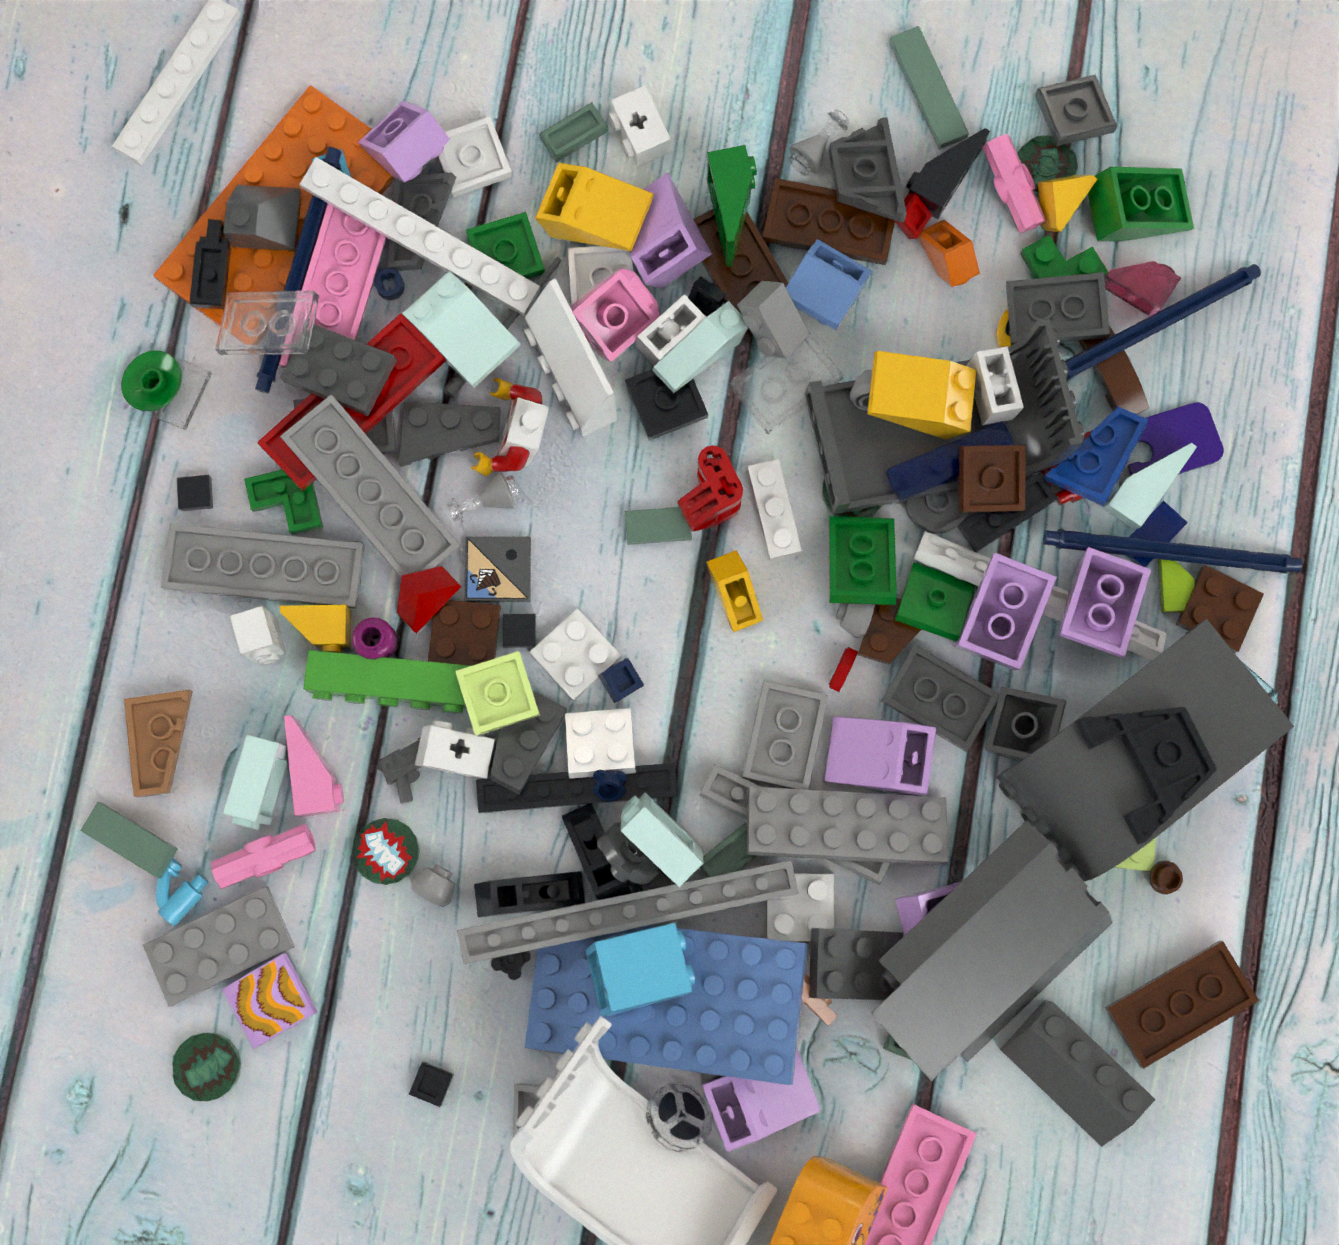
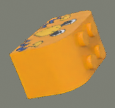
(829, 1206)

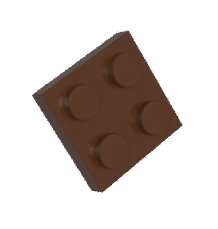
(992, 478)
(1223, 603)
(464, 633)

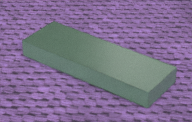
(129, 839)

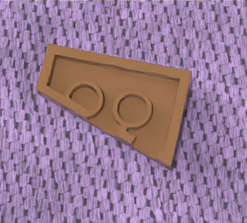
(155, 739)

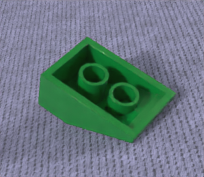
(730, 185)
(1139, 203)

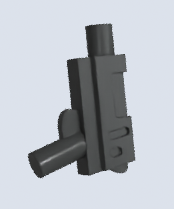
(401, 768)

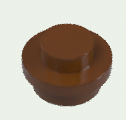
(1165, 877)

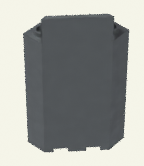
(987, 951)

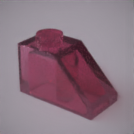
(1143, 285)

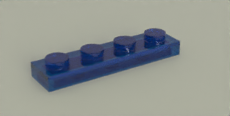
(941, 463)

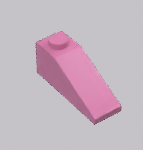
(312, 781)

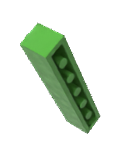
(384, 680)

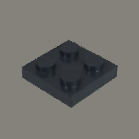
(662, 409)

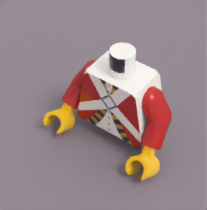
(521, 431)

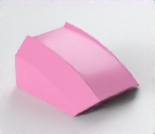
(615, 313)

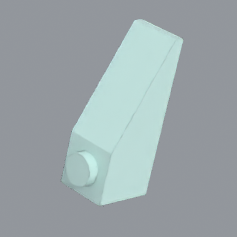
(702, 347)
(1140, 493)

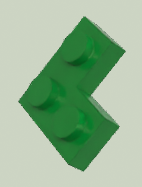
(1046, 260)
(279, 489)

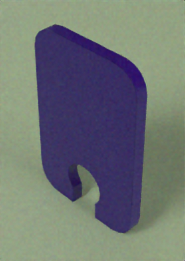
(1178, 428)

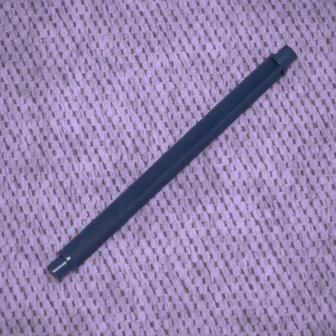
(299, 268)
(1161, 320)
(1172, 551)

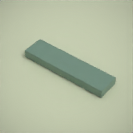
(929, 87)

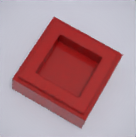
(916, 216)

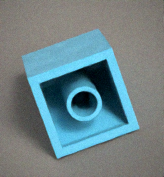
(639, 969)

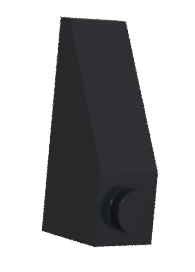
(944, 173)
(584, 832)
(529, 894)

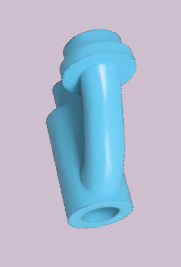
(175, 907)

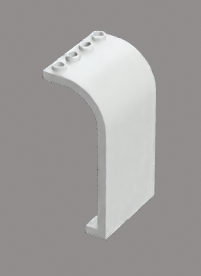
(603, 1167)

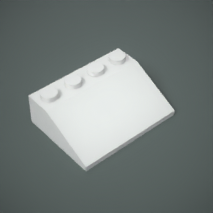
(570, 361)

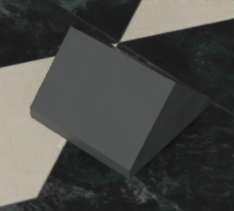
(1023, 723)

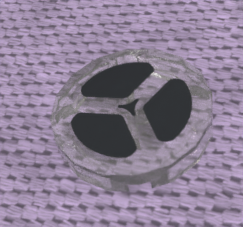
(679, 1117)

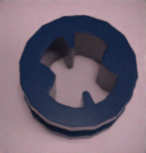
(388, 273)

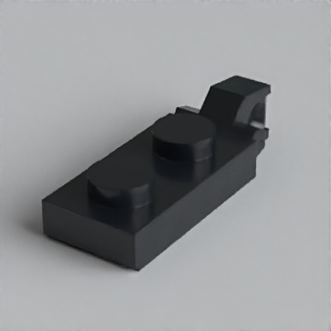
(211, 268)

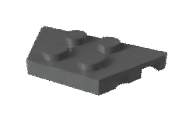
(868, 172)

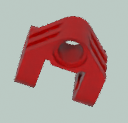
(704, 505)

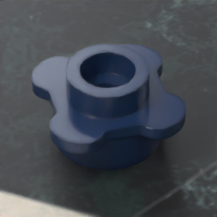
(609, 784)

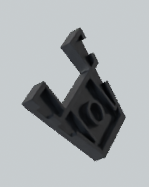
(1166, 754)

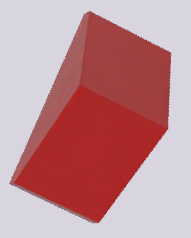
(424, 595)

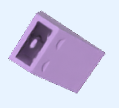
(668, 237)
(880, 755)
(754, 1109)

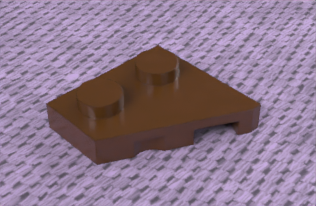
(886, 635)

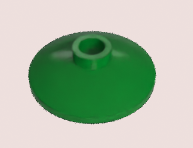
(142, 376)

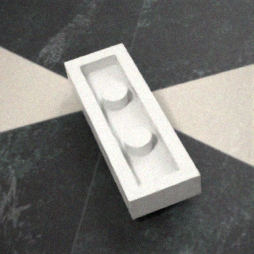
(774, 509)

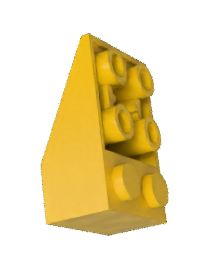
(593, 208)

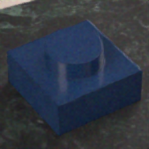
(621, 680)

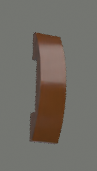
(1119, 380)

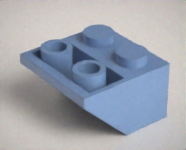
(827, 284)

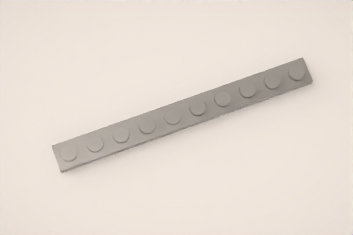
(627, 912)

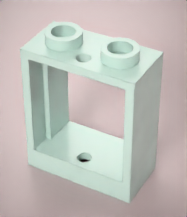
(257, 782)
(661, 838)

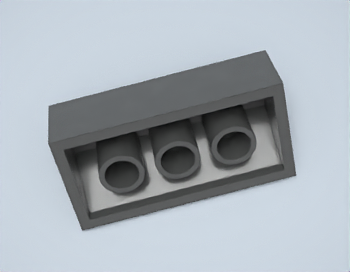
(1077, 1073)

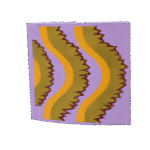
(269, 1000)

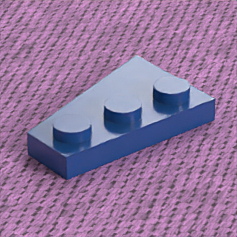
(1101, 458)

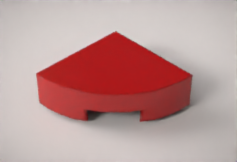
(843, 669)

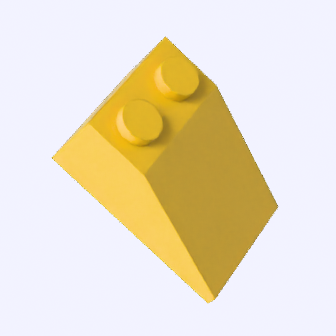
(922, 393)

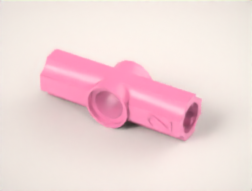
(1014, 183)
(263, 856)

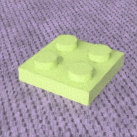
(497, 693)

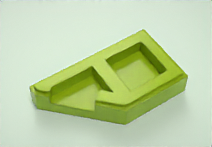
(1174, 586)

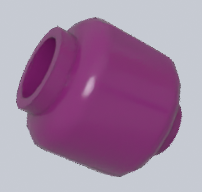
(365, 634)

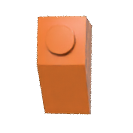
(949, 253)

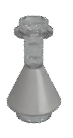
(808, 154)
(498, 494)

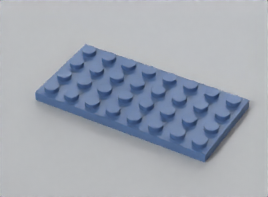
(731, 1024)

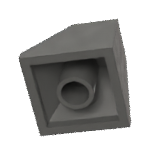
(263, 217)

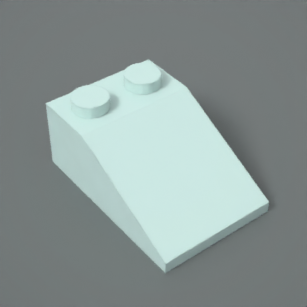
(461, 329)

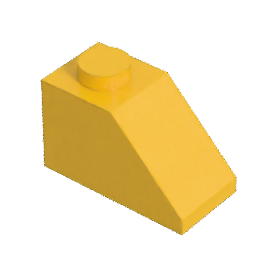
(735, 590)
(322, 625)

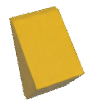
(1061, 198)

